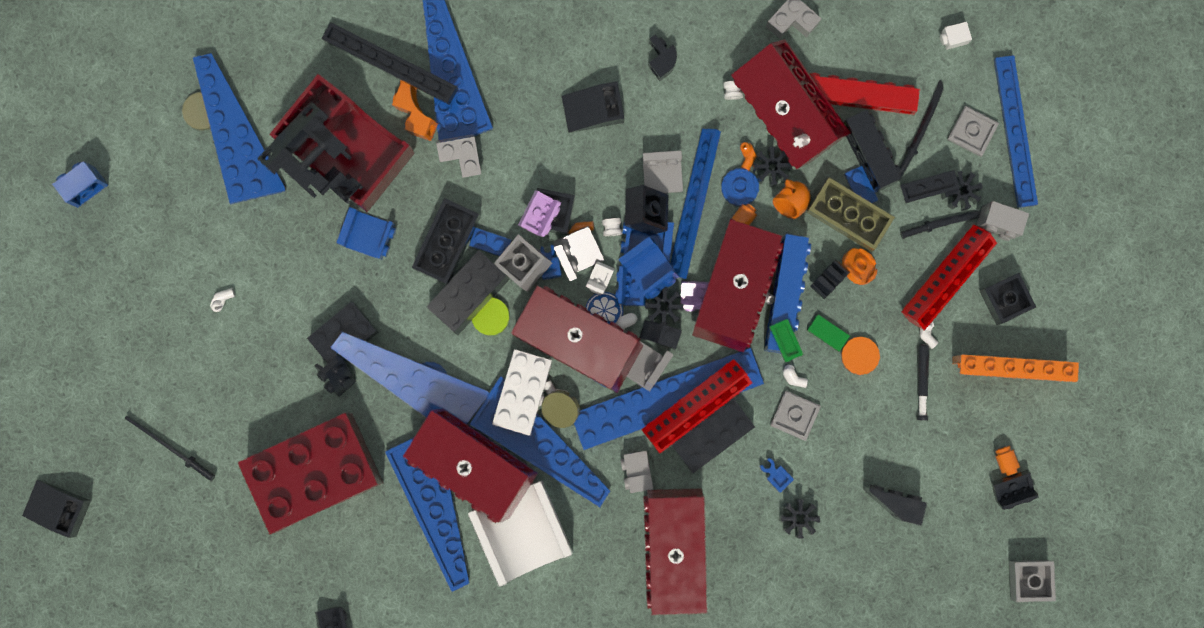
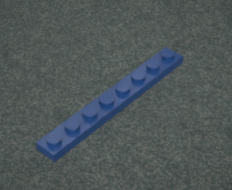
(1015, 131)
(694, 201)

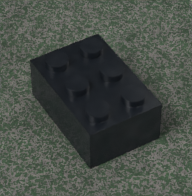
(348, 320)

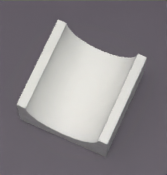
(526, 539)

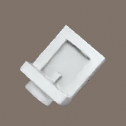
(600, 278)

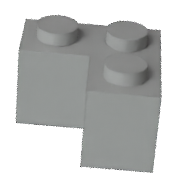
(794, 14)
(463, 149)

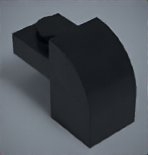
(666, 58)

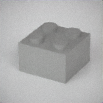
(1002, 220)
(523, 263)
(1032, 580)

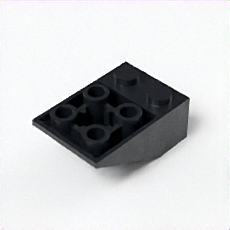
(593, 107)
(56, 509)
(906, 509)

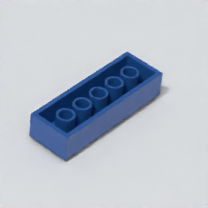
(788, 285)

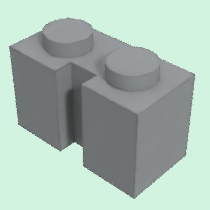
(637, 472)

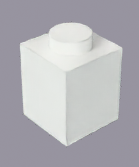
(955, 35)

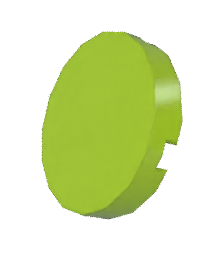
(492, 318)

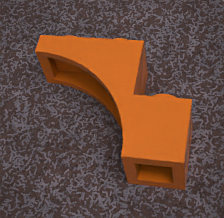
(417, 124)

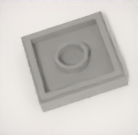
(973, 131)
(795, 415)

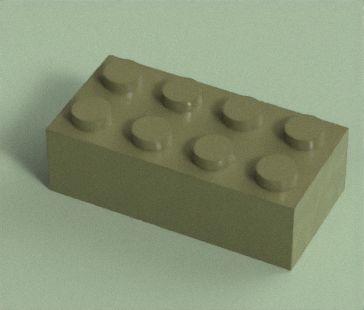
(850, 214)

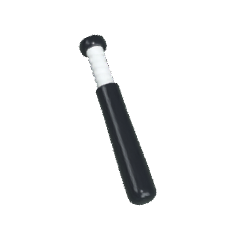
(923, 374)

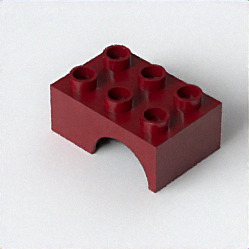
(374, 150)
(310, 472)

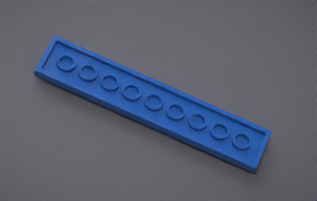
(640, 407)

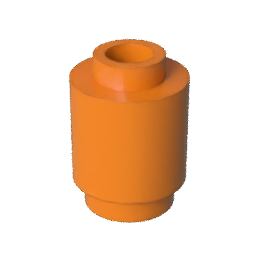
(745, 214)
(1007, 460)

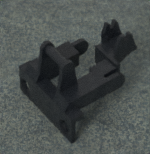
(291, 140)

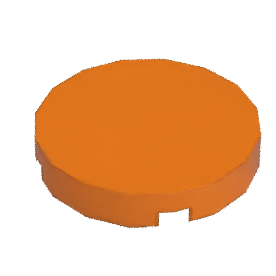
(860, 265)
(860, 355)

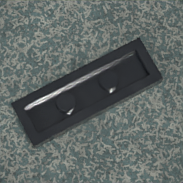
(931, 186)

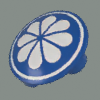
(605, 306)

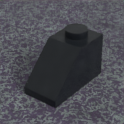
(660, 334)

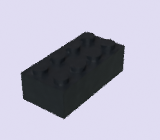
(871, 151)
(446, 241)
(468, 292)
(713, 435)

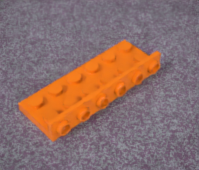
(1017, 368)

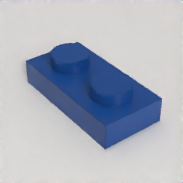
(860, 184)
(489, 242)

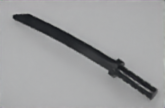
(912, 150)
(928, 226)
(189, 462)

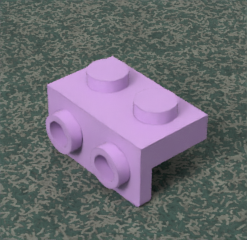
(539, 214)
(693, 294)

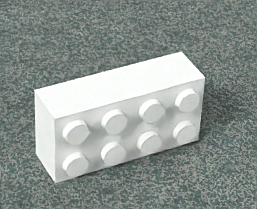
(522, 392)

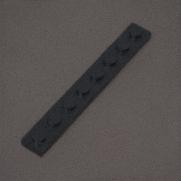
(390, 63)

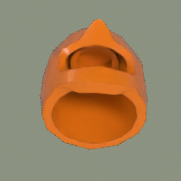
(792, 199)

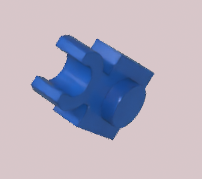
(554, 269)
(778, 477)

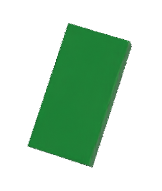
(828, 333)
(786, 340)

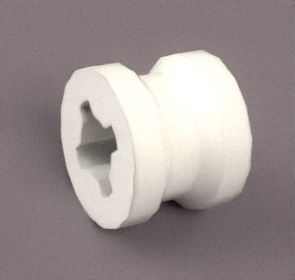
(732, 91)
(612, 227)

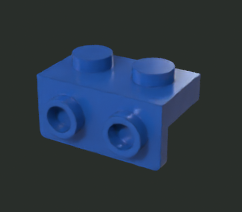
(628, 292)

